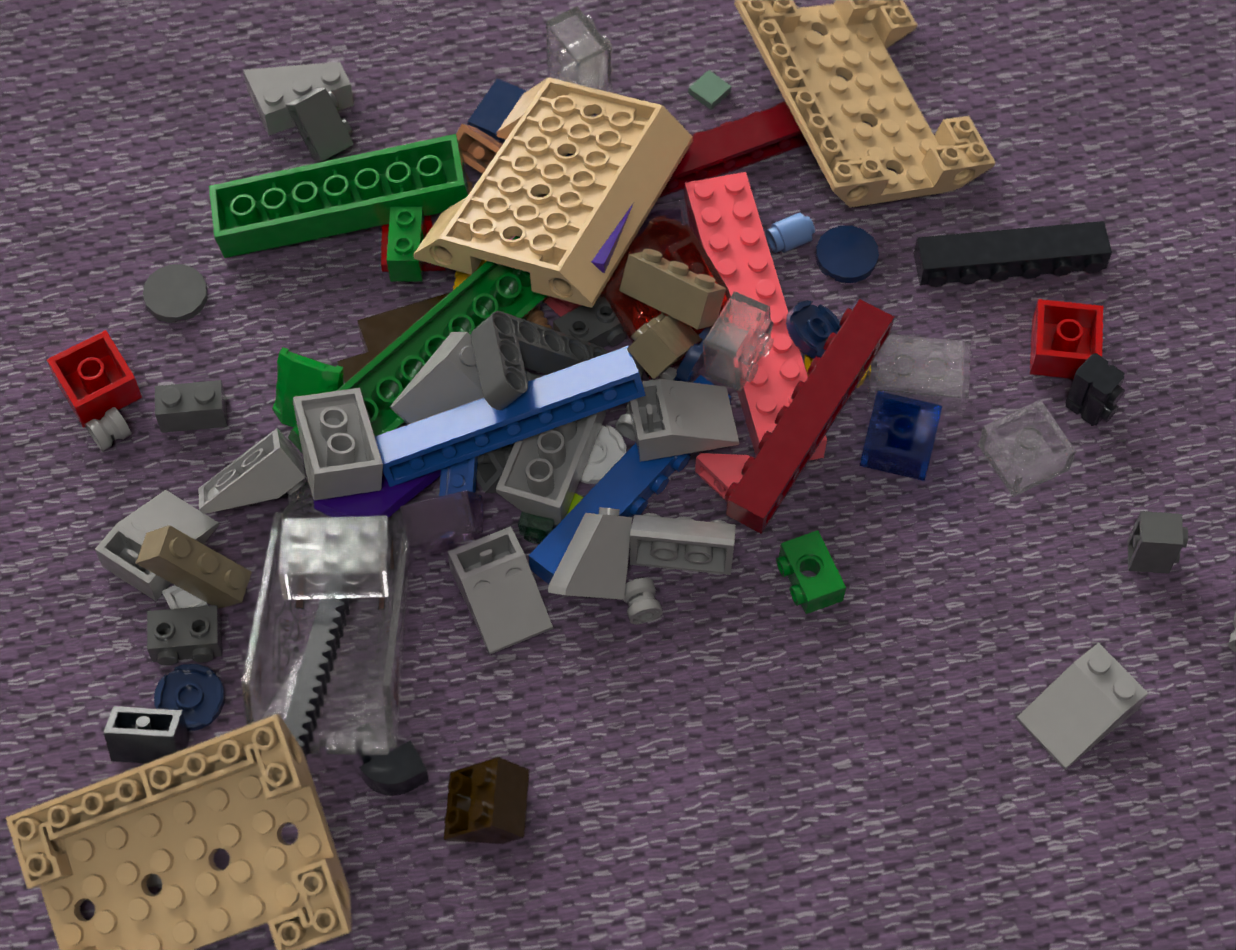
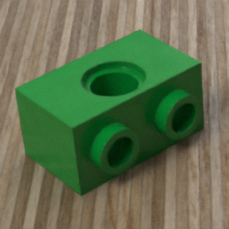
(405, 235)
(810, 554)

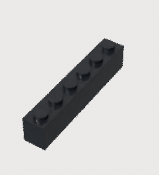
(1012, 253)

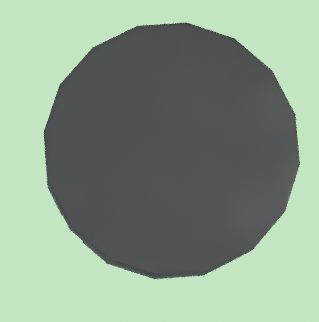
(175, 293)

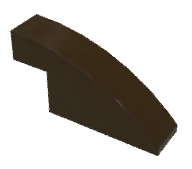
(382, 329)

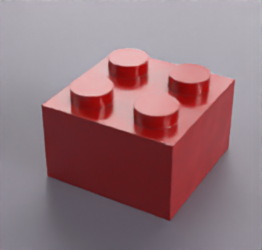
(1064, 337)
(94, 377)

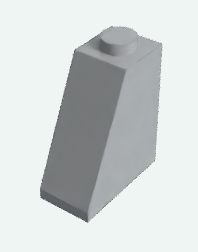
(596, 558)

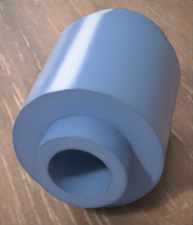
(790, 233)

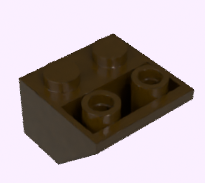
(487, 802)

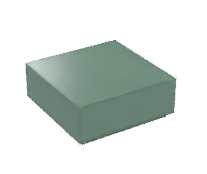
(709, 89)

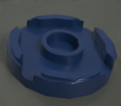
(847, 254)
(811, 327)
(692, 361)
(194, 691)

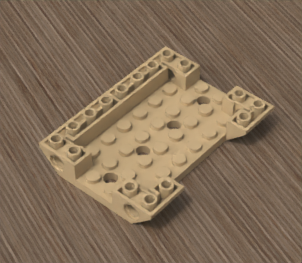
(833, 109)
(615, 162)
(170, 824)

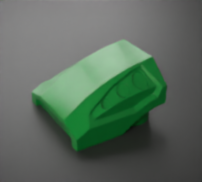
(301, 377)

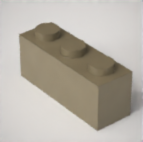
(672, 288)
(661, 343)
(193, 567)

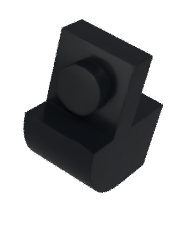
(395, 772)

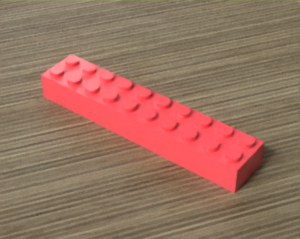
(735, 241)

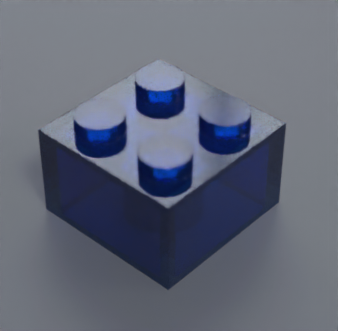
(901, 435)

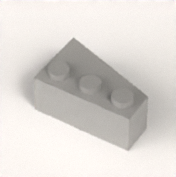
(278, 86)

